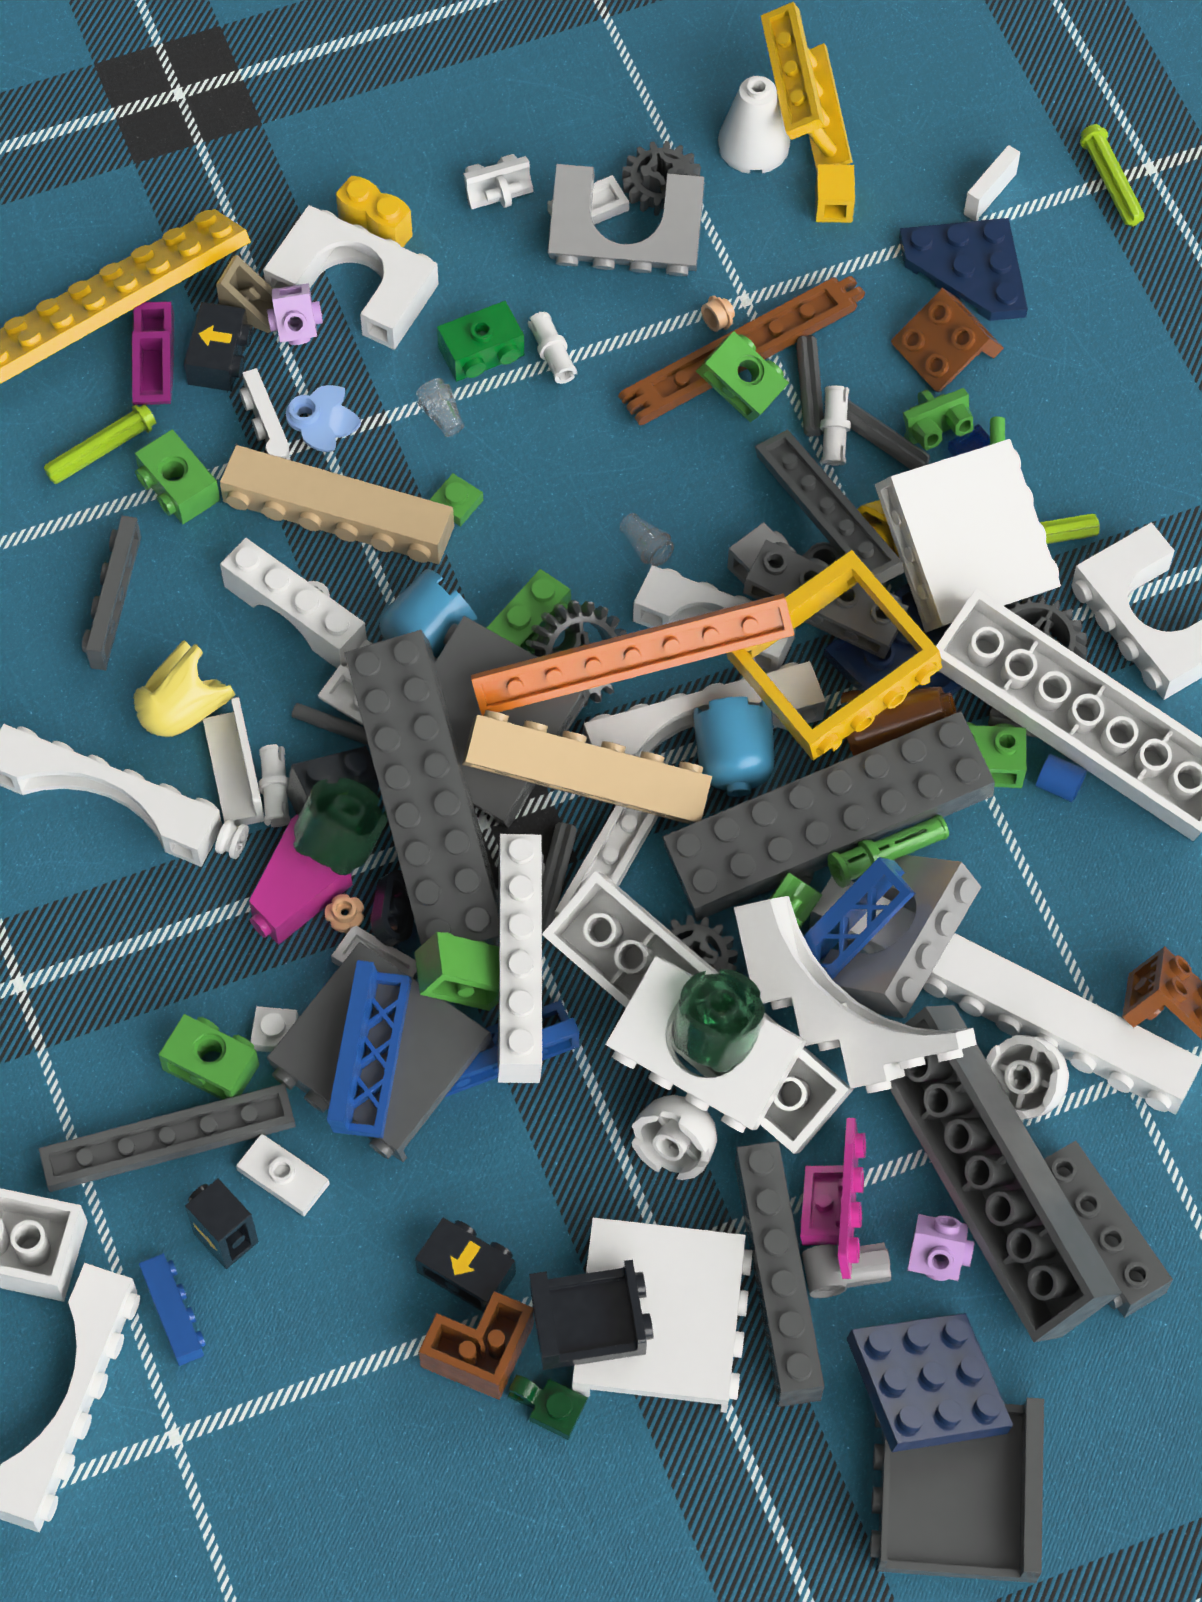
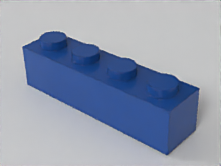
(171, 1309)

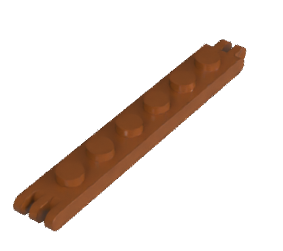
(769, 333)

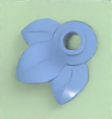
(326, 419)

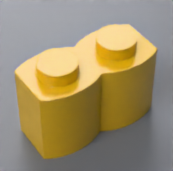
(378, 212)

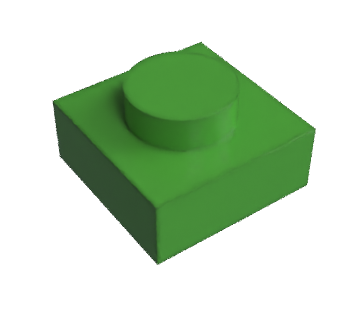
(460, 496)

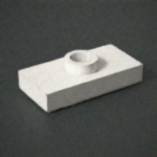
(282, 1174)

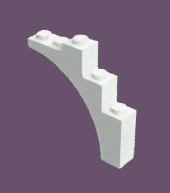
(826, 1015)

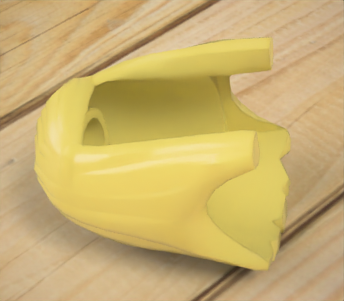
(176, 696)

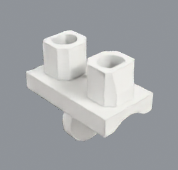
(498, 182)

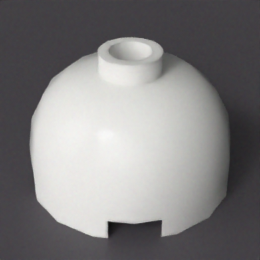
(1030, 1074)
(675, 1136)

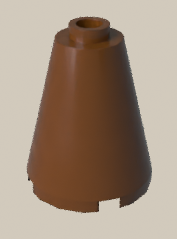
(917, 710)

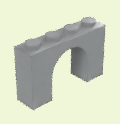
(669, 247)
(895, 976)

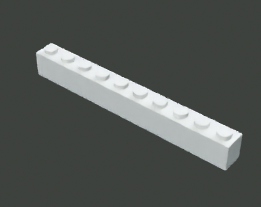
(1036, 1007)

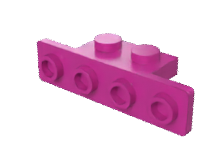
(831, 1203)

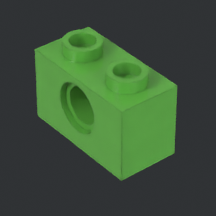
(721, 373)
(172, 458)
(221, 1078)

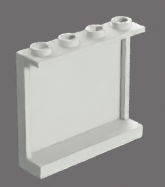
(967, 529)
(692, 1307)

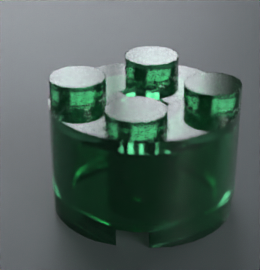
(339, 825)
(718, 1019)

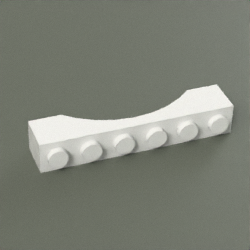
(649, 725)
(182, 824)
(520, 958)
(31, 1477)

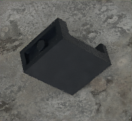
(590, 1316)

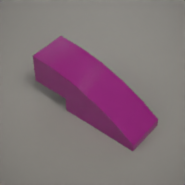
(153, 353)

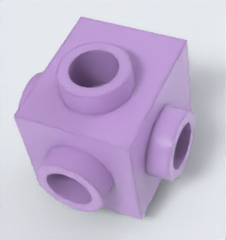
(294, 314)
(940, 1247)

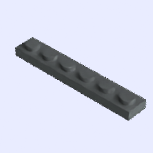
(827, 505)
(166, 1137)

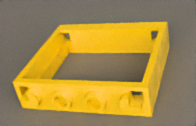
(885, 693)

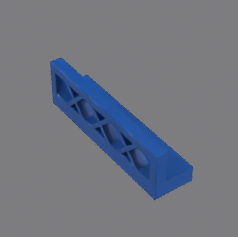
(851, 907)
(555, 1041)
(353, 1048)

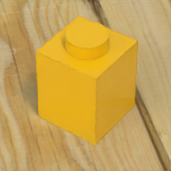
(835, 193)

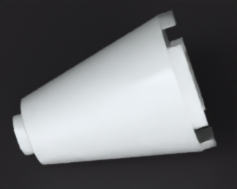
(754, 128)

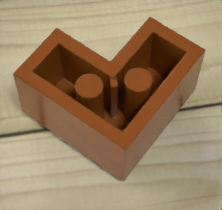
(483, 1355)

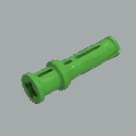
(856, 861)

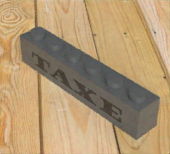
(779, 1274)

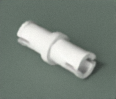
(552, 347)
(835, 425)
(274, 785)

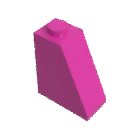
(292, 890)

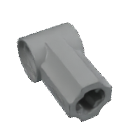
(824, 1271)

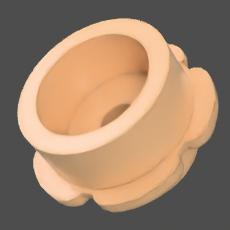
(718, 313)
(341, 922)

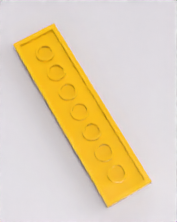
(117, 290)

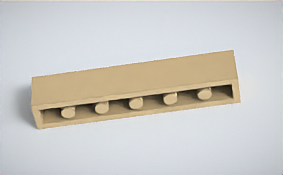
(337, 505)
(587, 769)

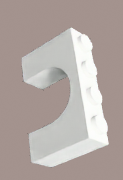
(324, 241)
(1104, 583)
(646, 1039)

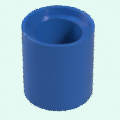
(1061, 778)

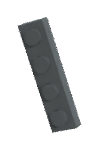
(115, 580)

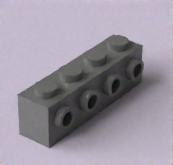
(849, 617)
(1111, 1230)

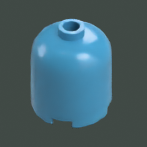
(425, 608)
(735, 744)

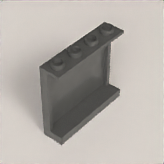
(475, 650)
(432, 1053)
(964, 1504)

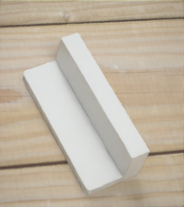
(234, 766)

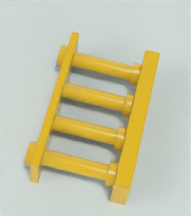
(805, 86)

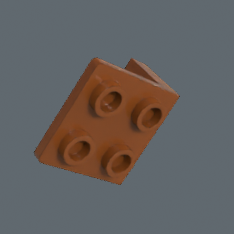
(944, 340)
(1161, 983)

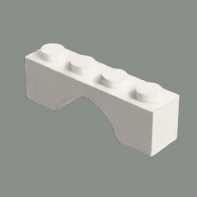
(267, 582)
(671, 598)

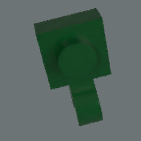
(554, 1407)

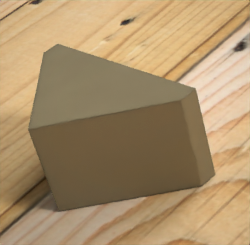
(245, 289)

